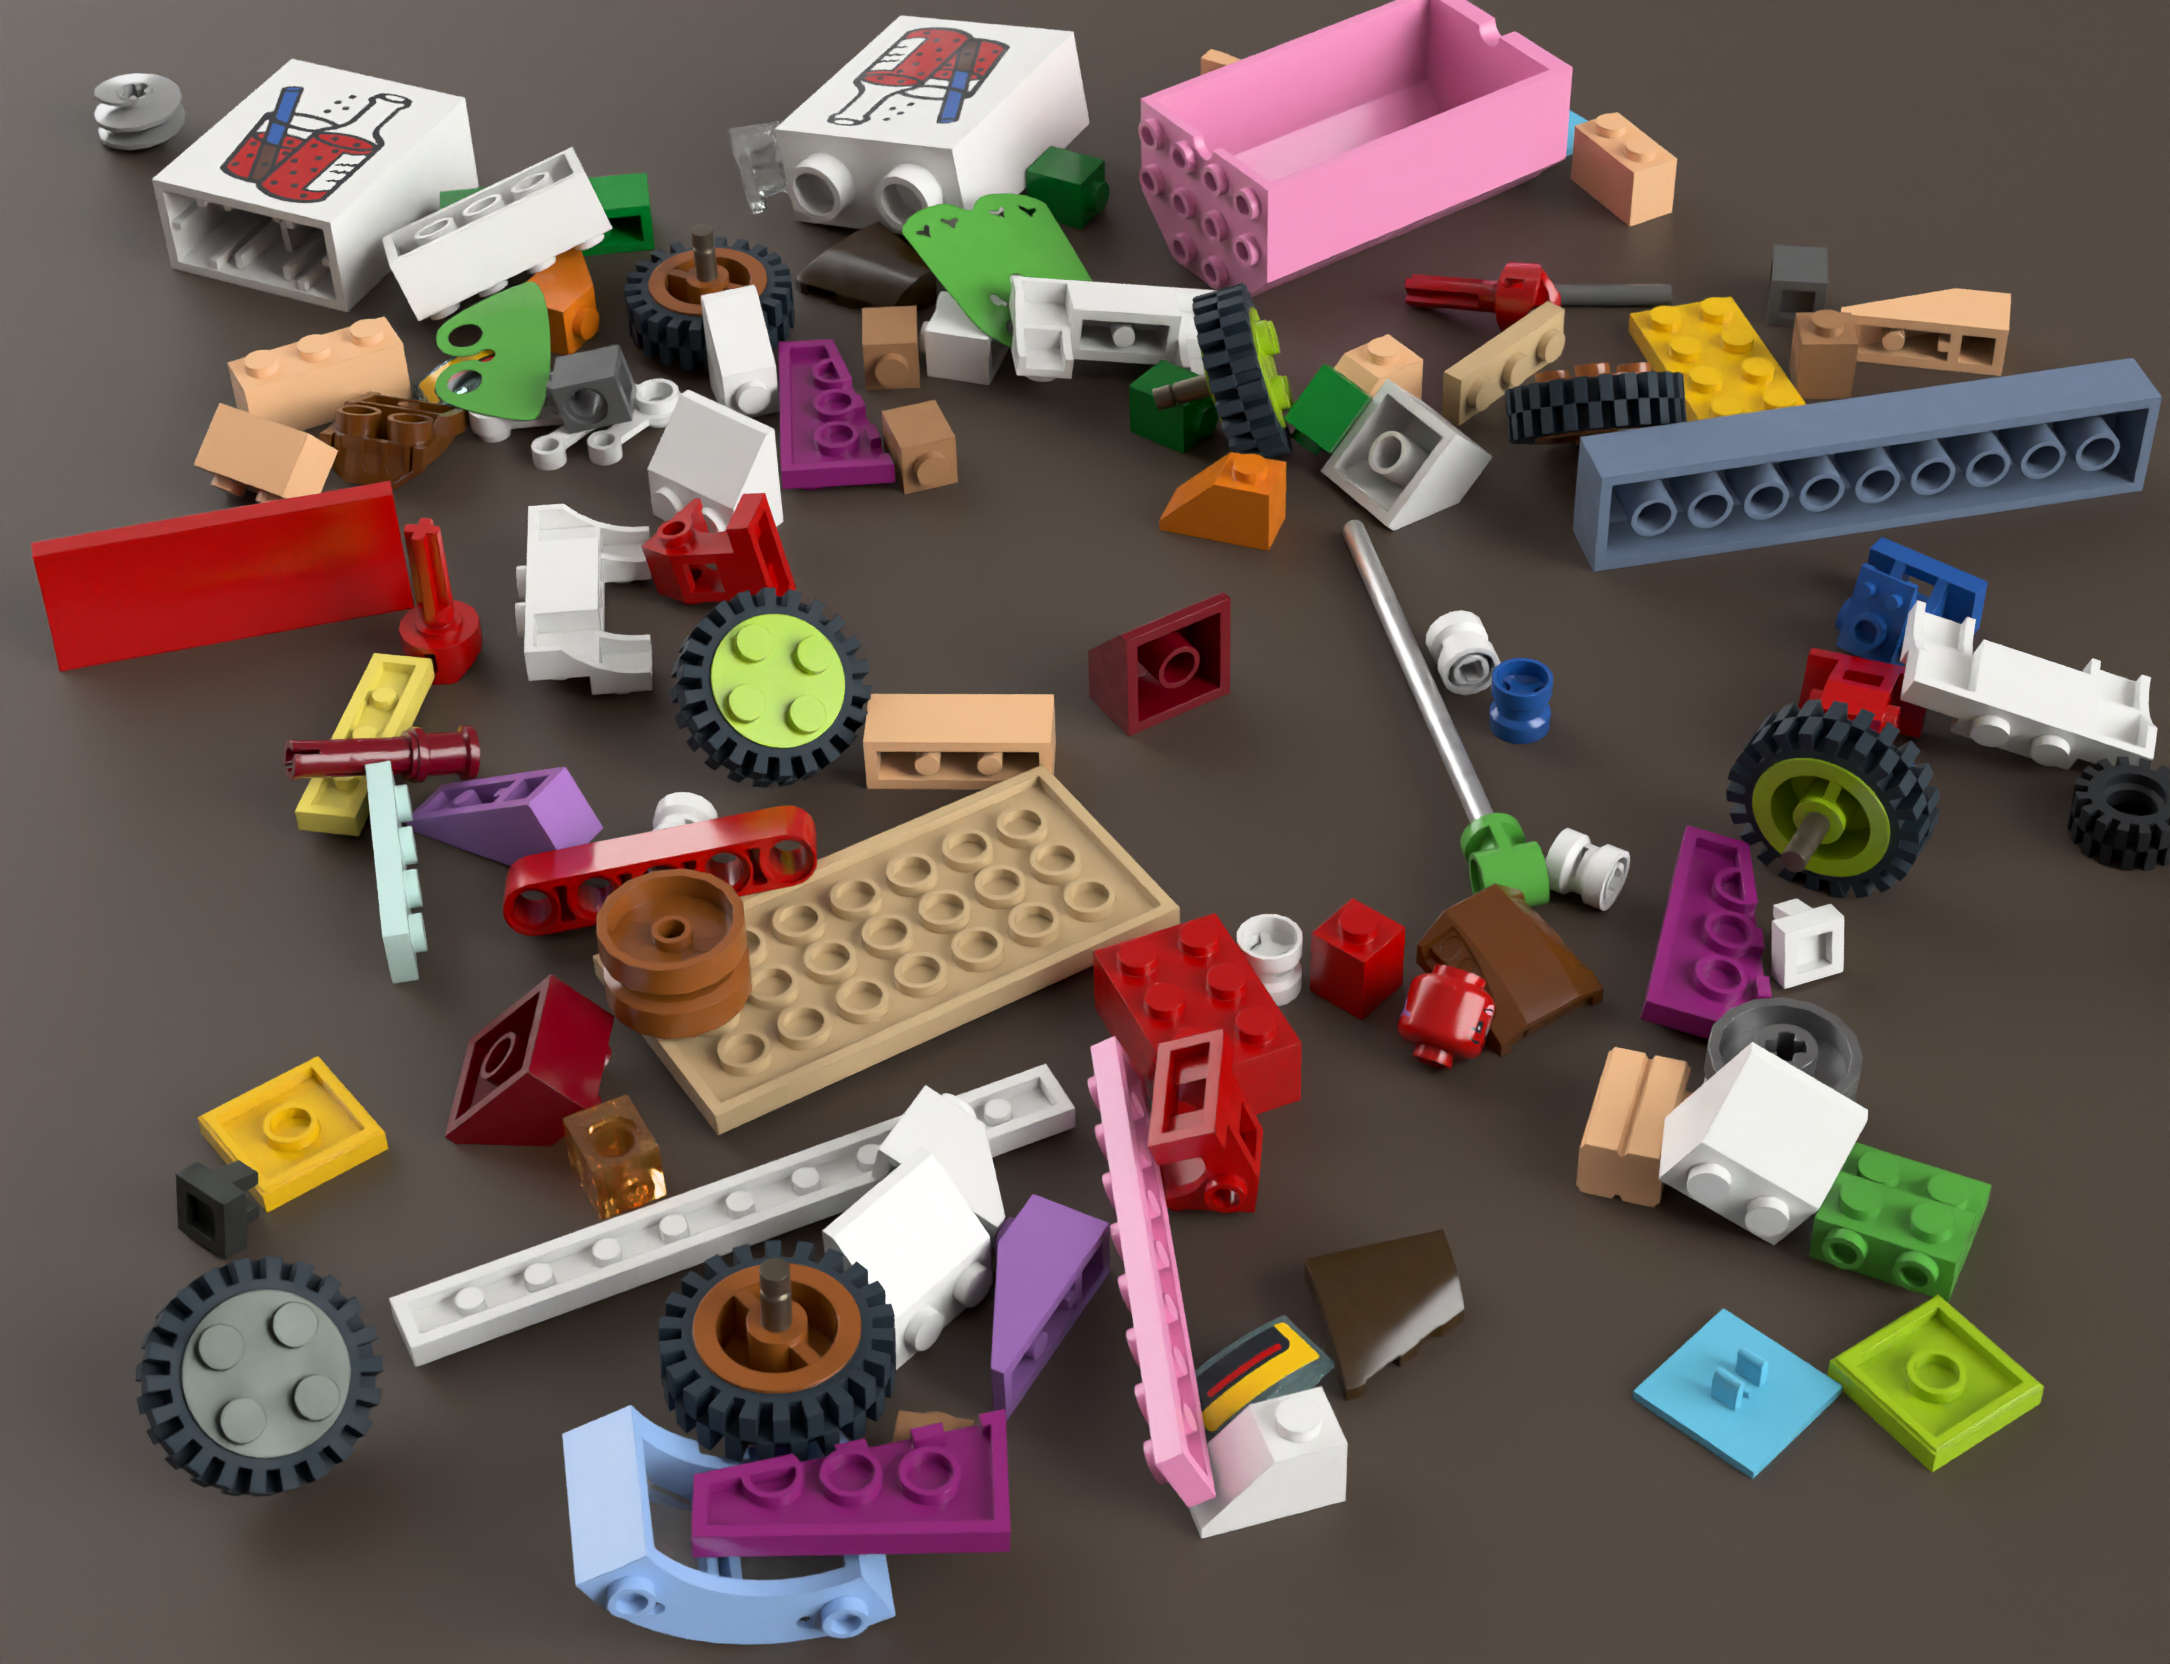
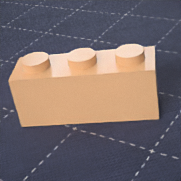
(317, 374)
(956, 739)

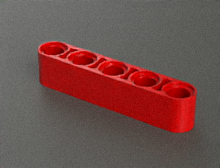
(689, 846)

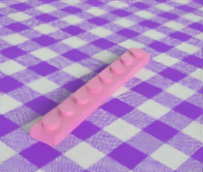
(1151, 1282)

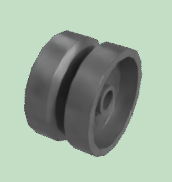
(1795, 1033)

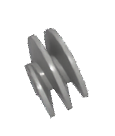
(138, 111)

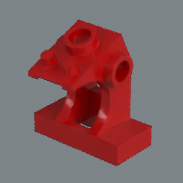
(745, 554)
(1863, 685)
(1207, 1154)

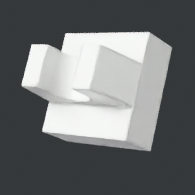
(1806, 943)

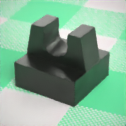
(215, 1205)

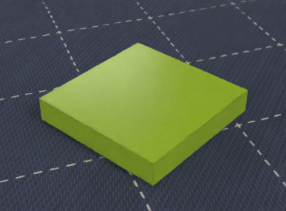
(1935, 1382)

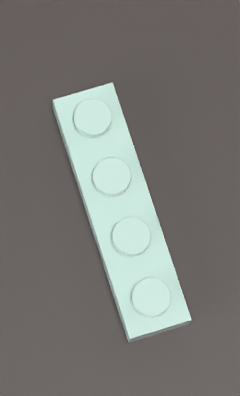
(396, 886)

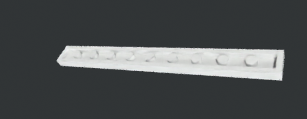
(694, 1226)

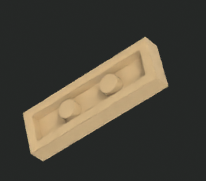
(1503, 363)

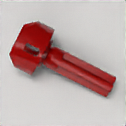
(1517, 291)
(438, 622)

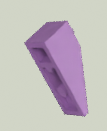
(509, 815)
(1044, 1279)

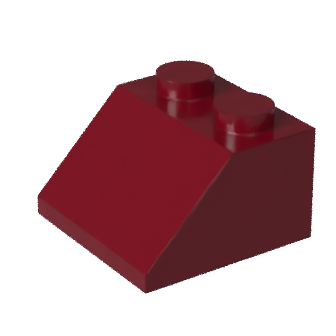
(1163, 666)
(532, 1069)

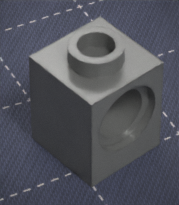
(1796, 283)
(597, 370)

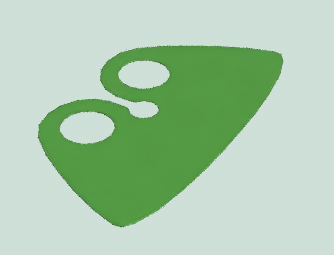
(519, 334)

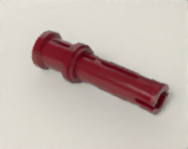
(411, 755)

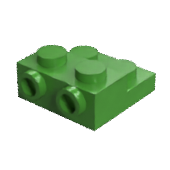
(1899, 1221)

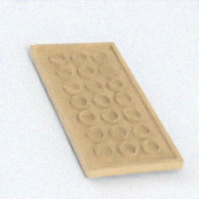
(915, 942)

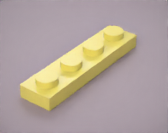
(379, 708)

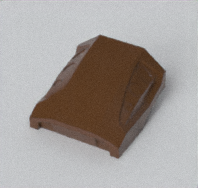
(390, 437)
(1518, 956)

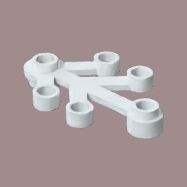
(652, 408)

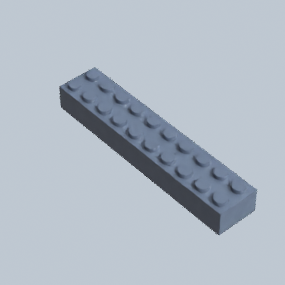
(1863, 464)

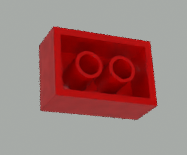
(1193, 984)

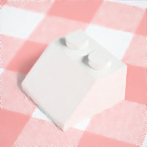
(713, 457)
(1404, 459)
(1760, 1143)
(921, 1248)

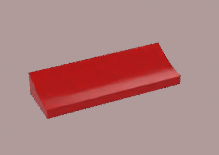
(223, 575)

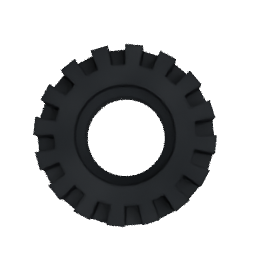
(2118, 836)

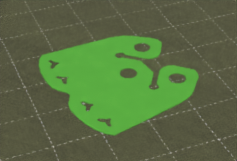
(987, 249)

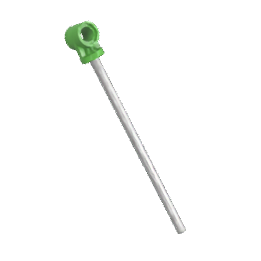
(1492, 841)

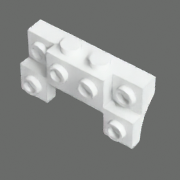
(1100, 322)
(566, 601)
(2024, 700)

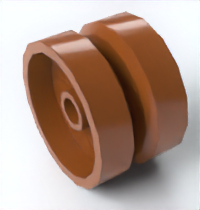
(674, 953)

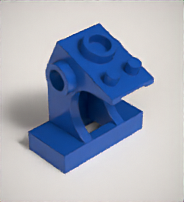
(1877, 613)

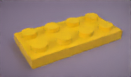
(1719, 355)

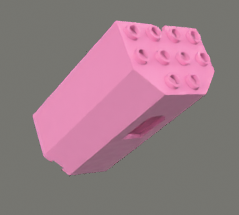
(1347, 139)

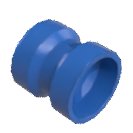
(1520, 700)

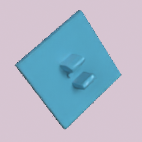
(1737, 1393)

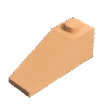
(1936, 331)

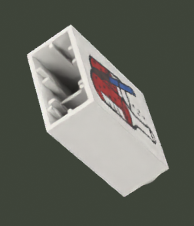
(931, 121)
(311, 180)

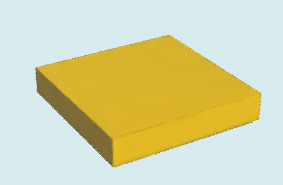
(294, 1132)

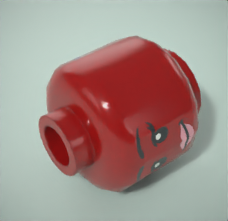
(1446, 1016)

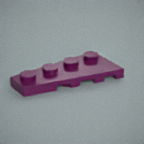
(824, 422)
(1707, 937)
(891, 1498)

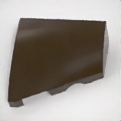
(871, 272)
(1383, 1303)

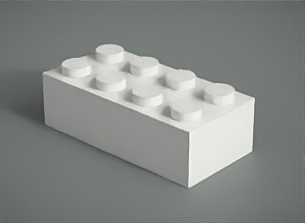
(496, 235)

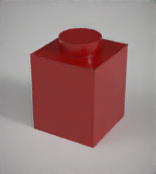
(1357, 958)

